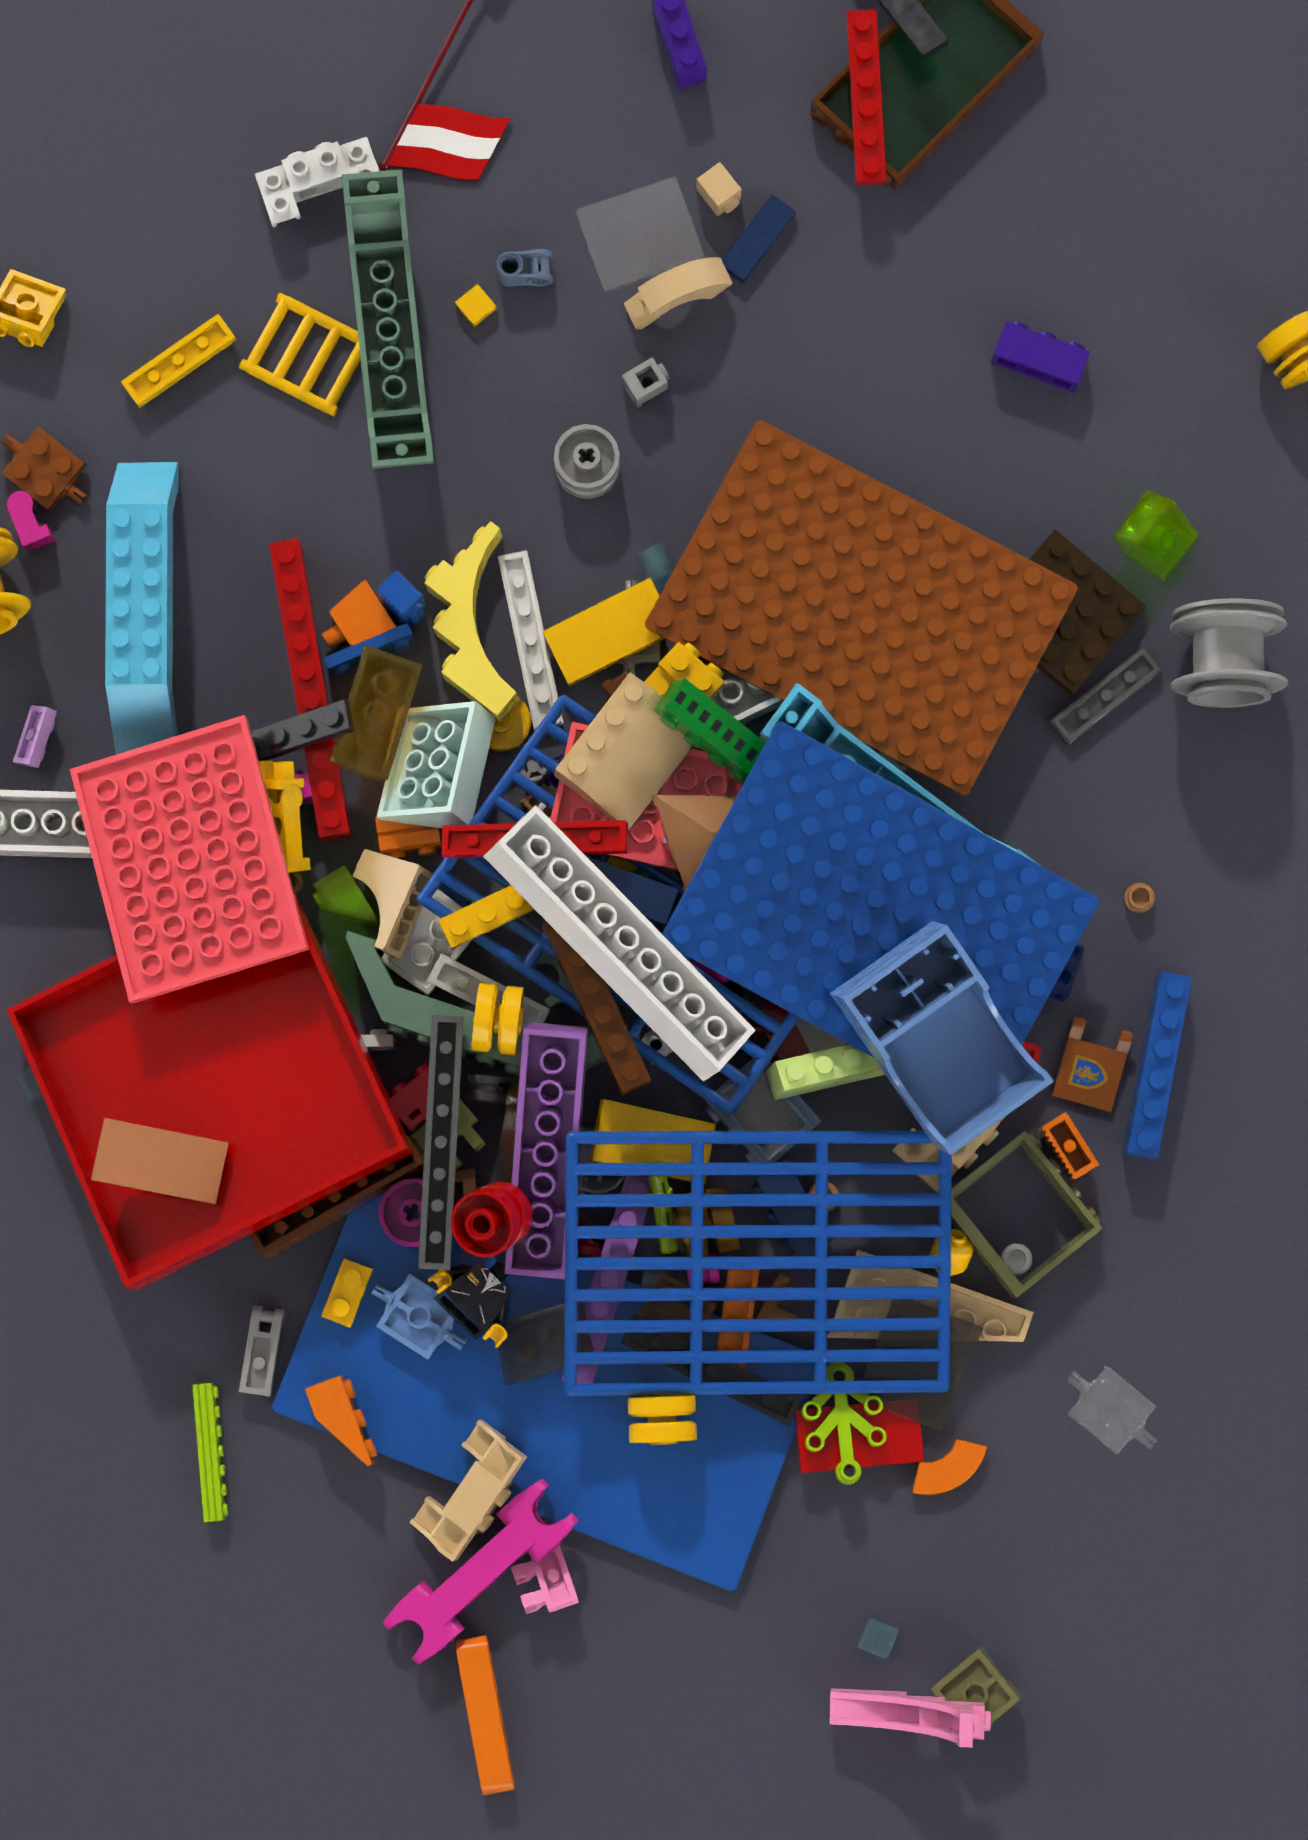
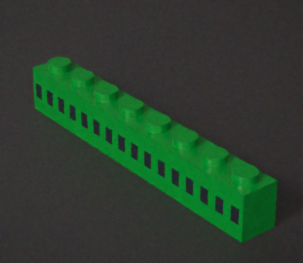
(710, 728)

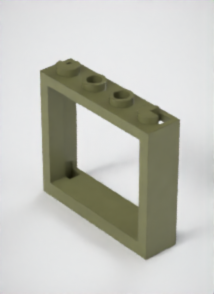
(1068, 1194)

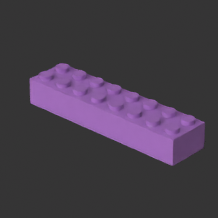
(546, 1112)

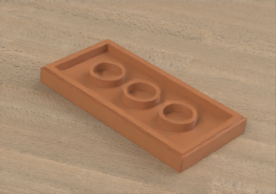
(159, 1161)

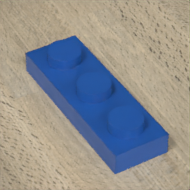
(394, 639)

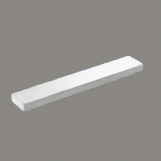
(528, 635)

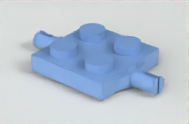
(416, 1317)

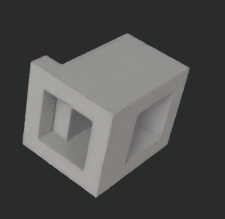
(650, 371)

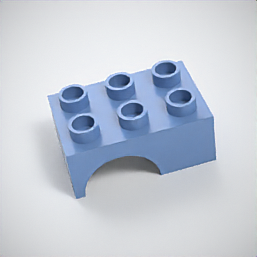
(940, 1037)

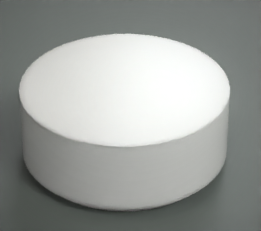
(1017, 1258)

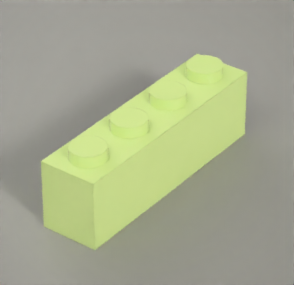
(820, 1071)

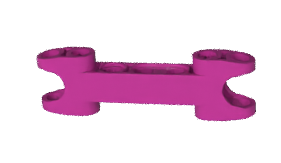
(438, 1609)

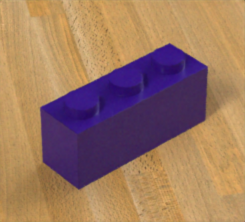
(680, 42)
(1040, 356)

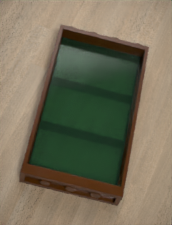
(935, 95)

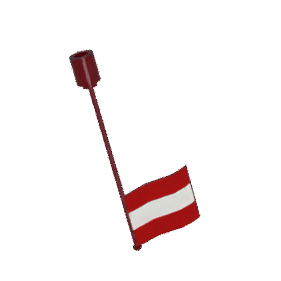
(444, 137)

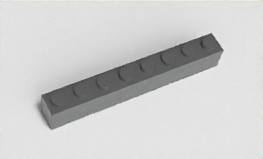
(440, 1142)

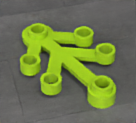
(843, 1416)

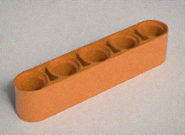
(484, 1715)

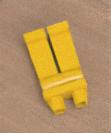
(285, 801)

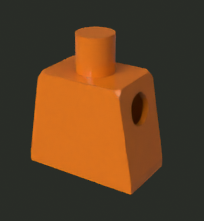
(357, 618)

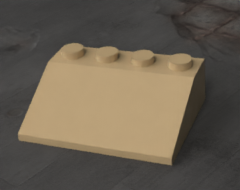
(624, 753)

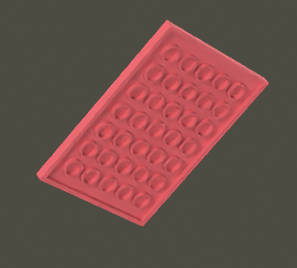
(188, 859)

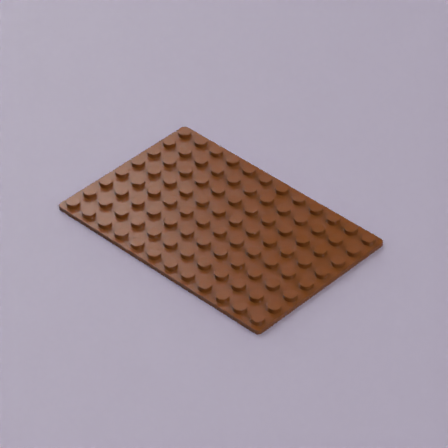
(864, 601)

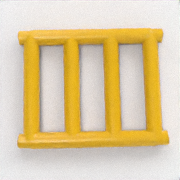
(277, 379)

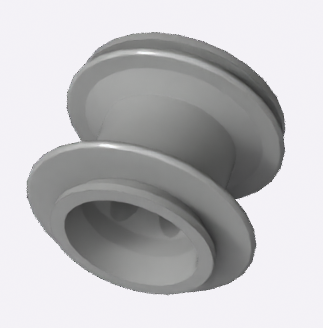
(1228, 651)

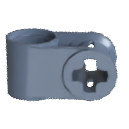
(527, 267)

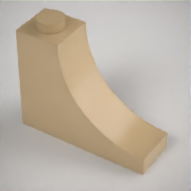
(396, 889)

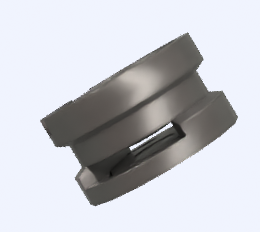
(487, 1089)

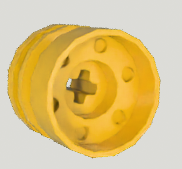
(1290, 345)

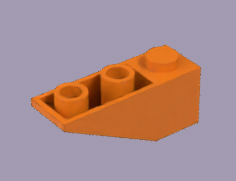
(335, 1410)

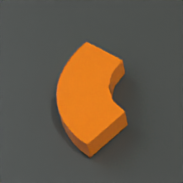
(950, 1470)

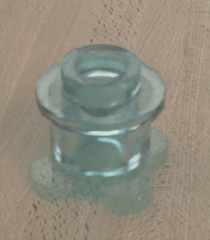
(656, 562)

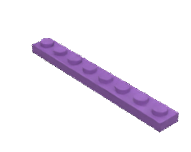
(613, 1278)

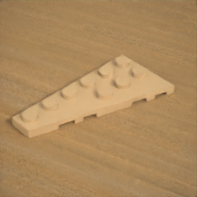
(999, 1319)

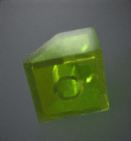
(1156, 534)
(343, 898)

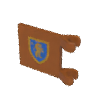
(1090, 1071)

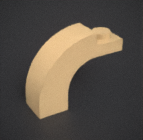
(676, 286)

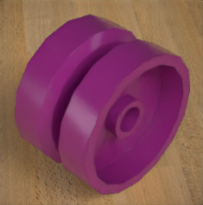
(395, 1211)

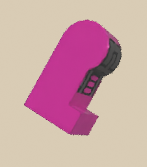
(23, 514)

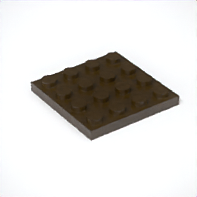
(1093, 620)

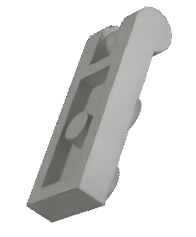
(261, 1352)

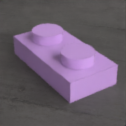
(34, 736)

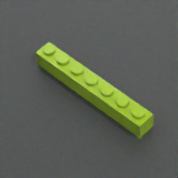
(210, 1452)

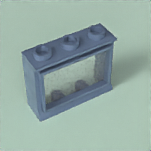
(762, 1113)

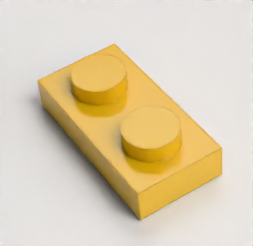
(347, 1293)

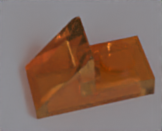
(770, 1309)

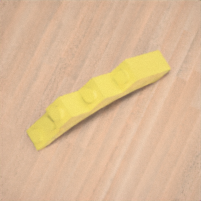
(458, 589)

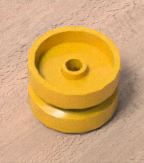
(499, 1019)
(662, 1419)

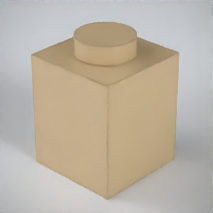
(719, 189)

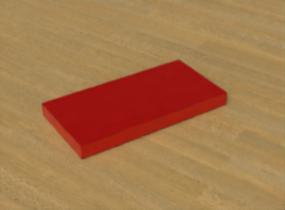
(901, 1444)

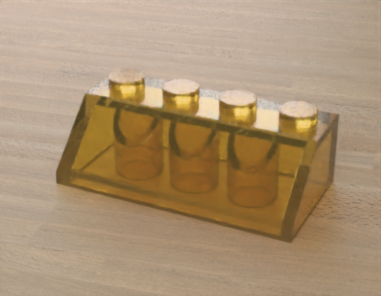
(379, 712)

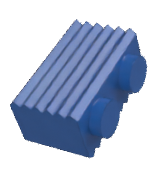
(402, 599)

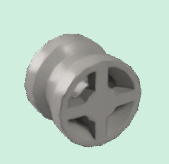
(533, 767)

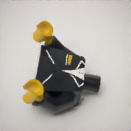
(475, 1298)

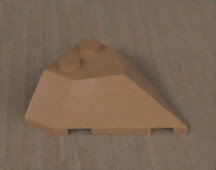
(690, 827)

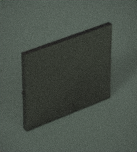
(924, 1408)

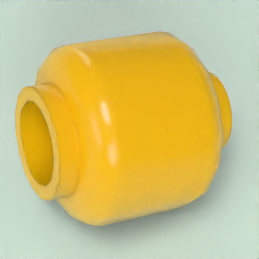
(960, 1253)

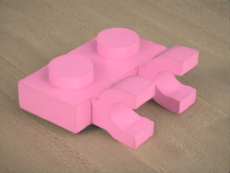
(554, 1579)

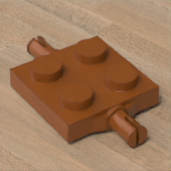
(44, 469)

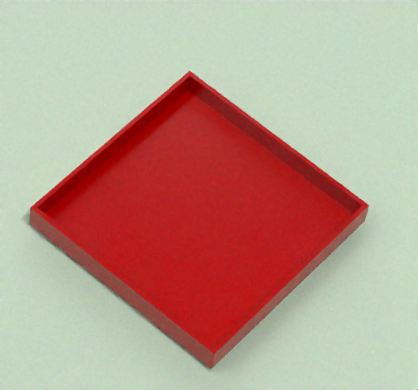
(232, 1060)

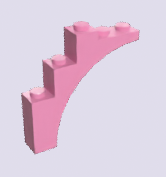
(918, 1714)

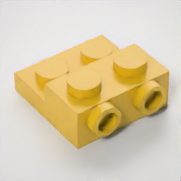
(28, 308)
(684, 663)

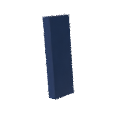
(758, 238)

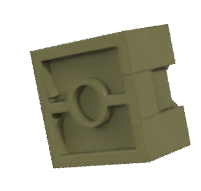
(978, 1681)

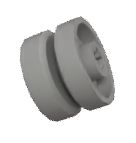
(581, 444)

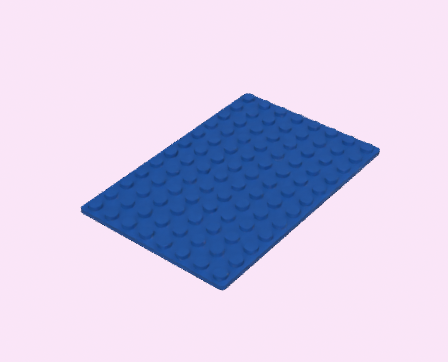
(841, 866)

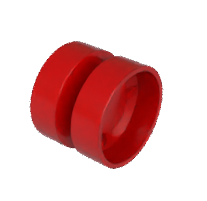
(491, 1219)

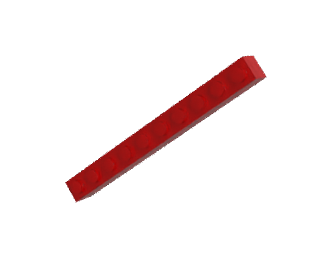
(309, 685)

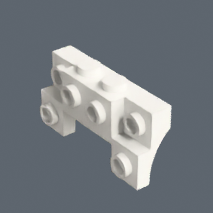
(311, 175)

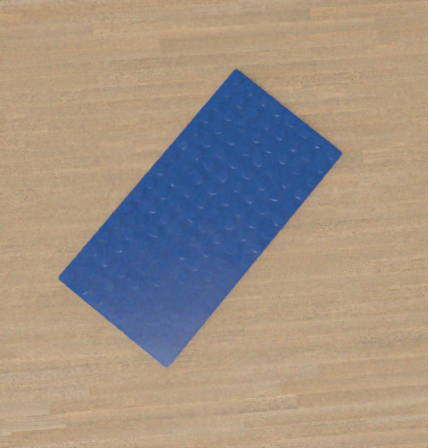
(671, 1503)

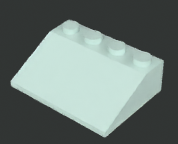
(438, 766)

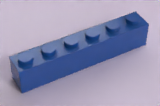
(1156, 1065)

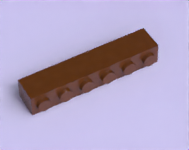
(600, 1015)
(314, 1217)

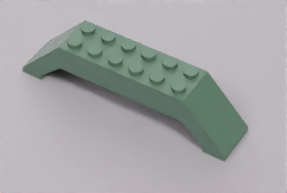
(386, 319)
(412, 1013)

